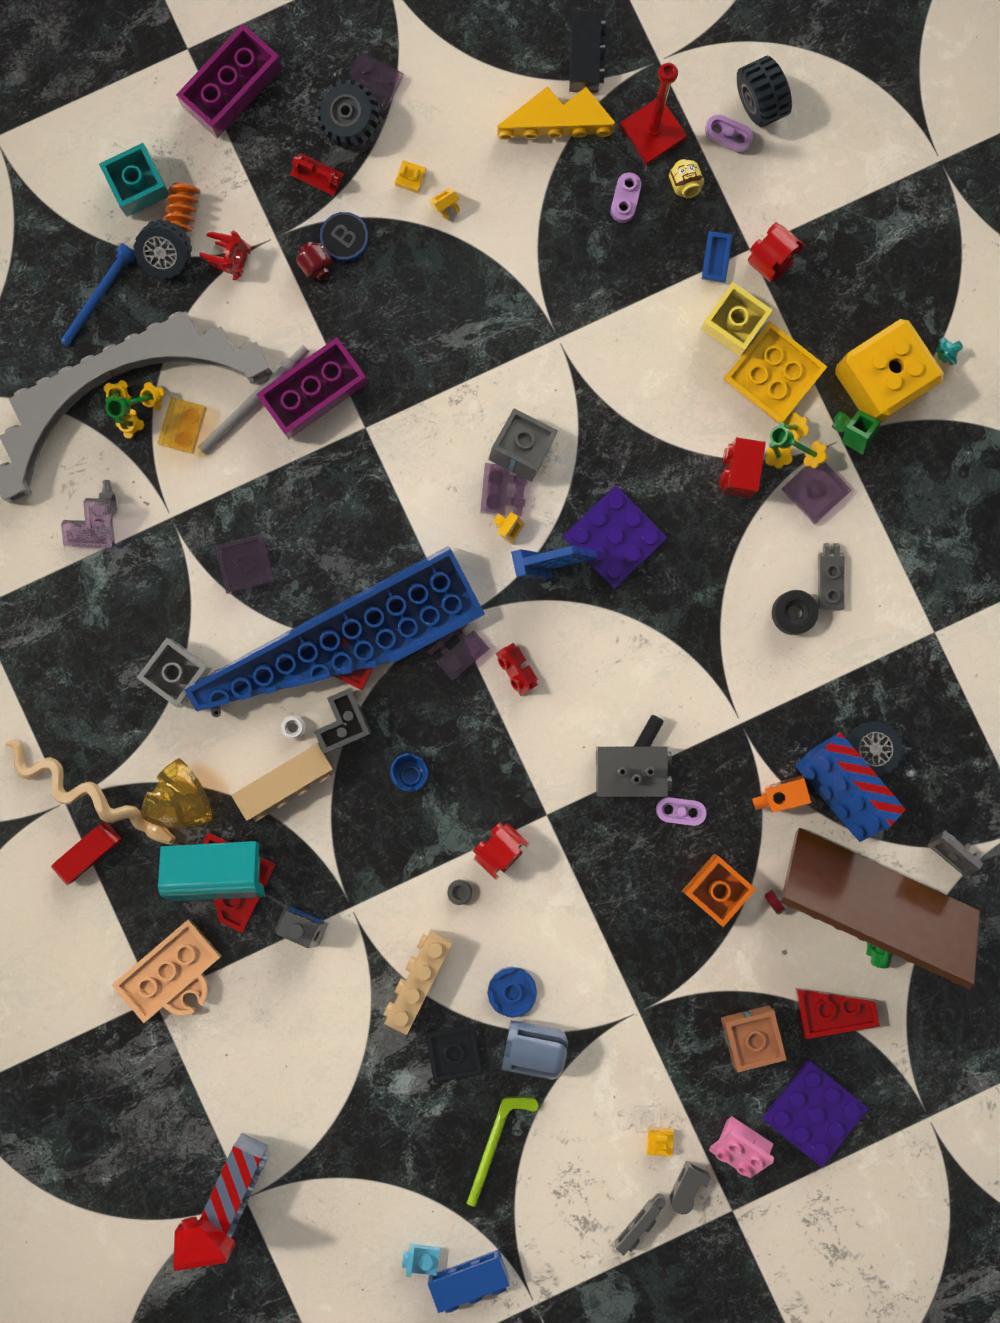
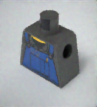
(300, 927)

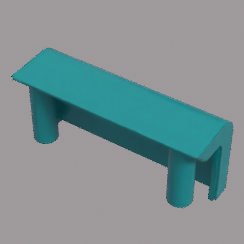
(210, 871)

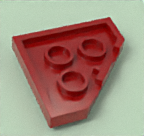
(238, 911)

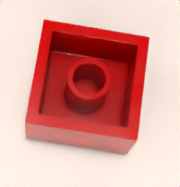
(743, 467)

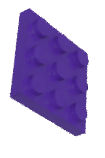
(618, 534)
(815, 1113)

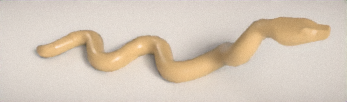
(99, 800)

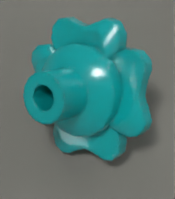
(948, 351)

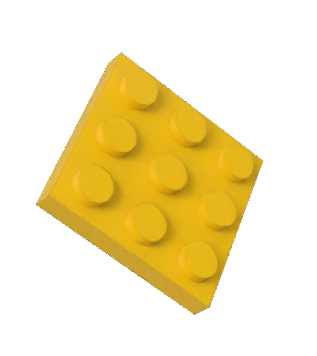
(775, 373)

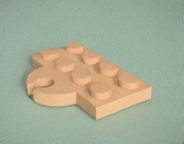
(169, 974)

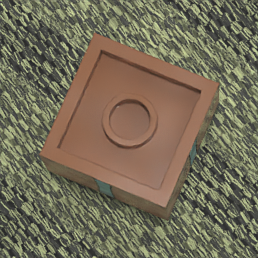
(753, 1038)

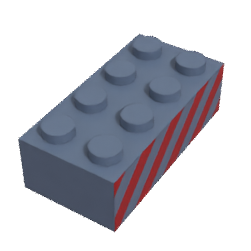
(235, 1183)

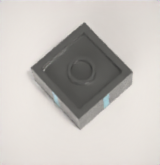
(522, 444)

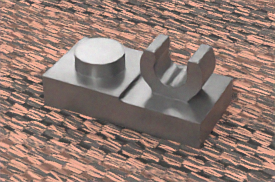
(956, 853)

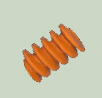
(180, 205)

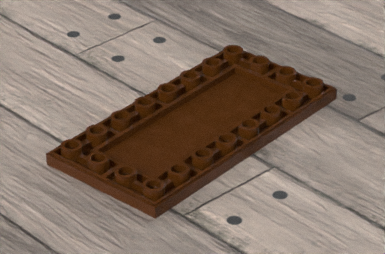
(882, 908)

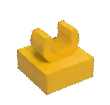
(410, 176)
(444, 200)
(509, 526)
(660, 1143)

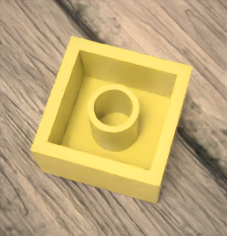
(736, 319)

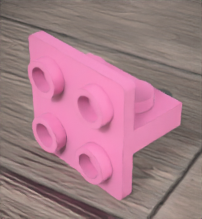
(743, 1148)

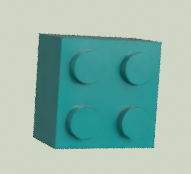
(134, 179)

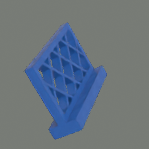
(540, 565)

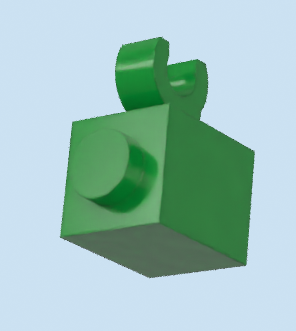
(859, 430)

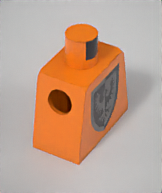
(793, 789)

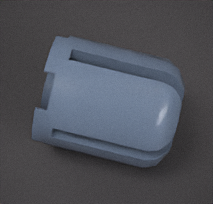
(535, 1050)

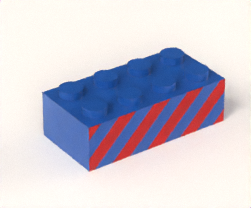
(850, 787)

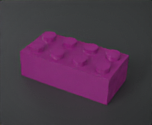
(229, 80)
(312, 388)

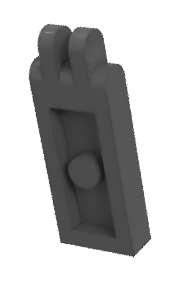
(831, 578)
(642, 1222)

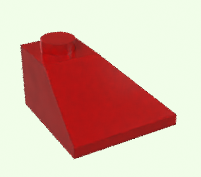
(200, 1244)

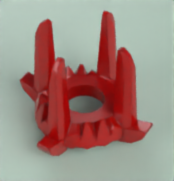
(231, 243)

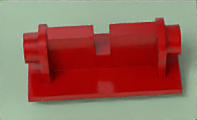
(316, 174)
(510, 660)

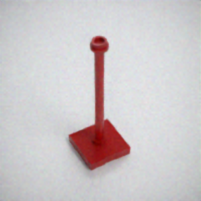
(654, 128)

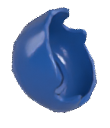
(409, 772)

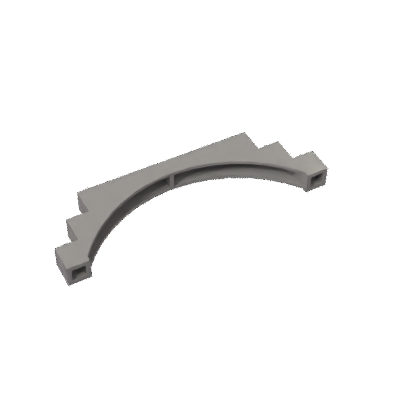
(47, 402)

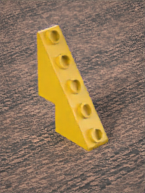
(549, 117)

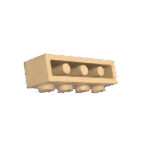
(283, 782)
(418, 982)

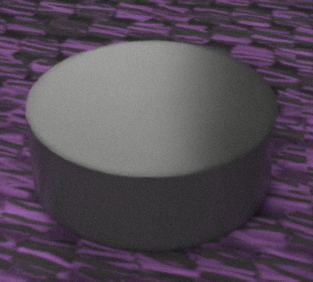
(459, 892)

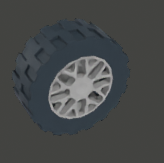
(162, 249)
(877, 746)

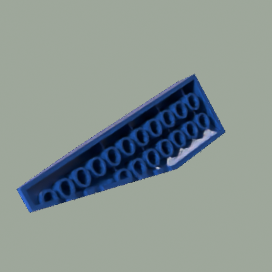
(380, 622)

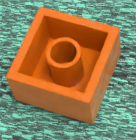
(718, 890)

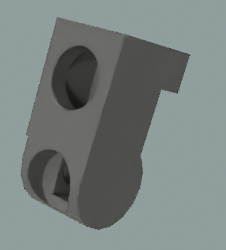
(687, 1186)

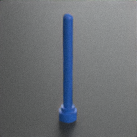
(124, 256)

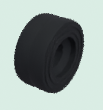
(808, 608)

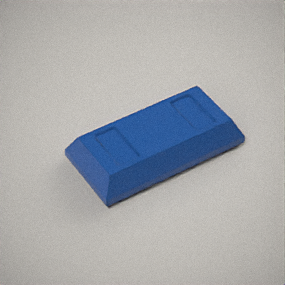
(717, 256)

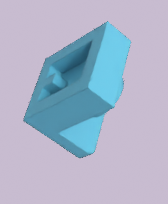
(421, 1260)

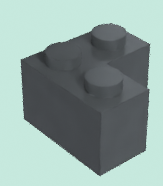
(349, 725)

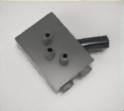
(635, 769)

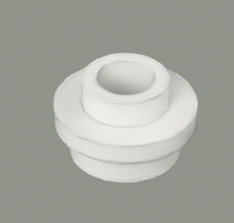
(285, 727)

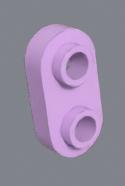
(729, 131)
(625, 196)
(680, 811)

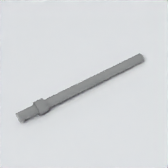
(247, 405)

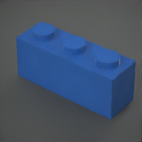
(469, 1282)

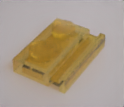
(182, 425)

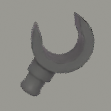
(107, 493)

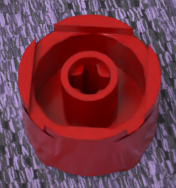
(775, 252)
(500, 849)

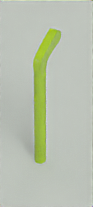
(506, 1106)

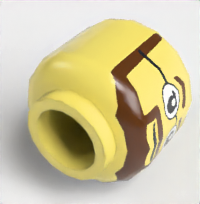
(686, 178)

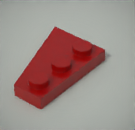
(834, 1013)

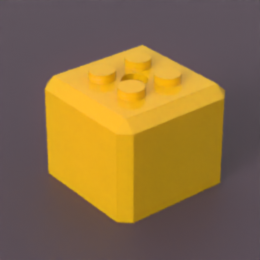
(871, 382)

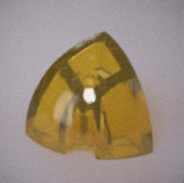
(177, 799)

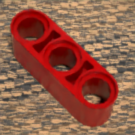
(86, 852)

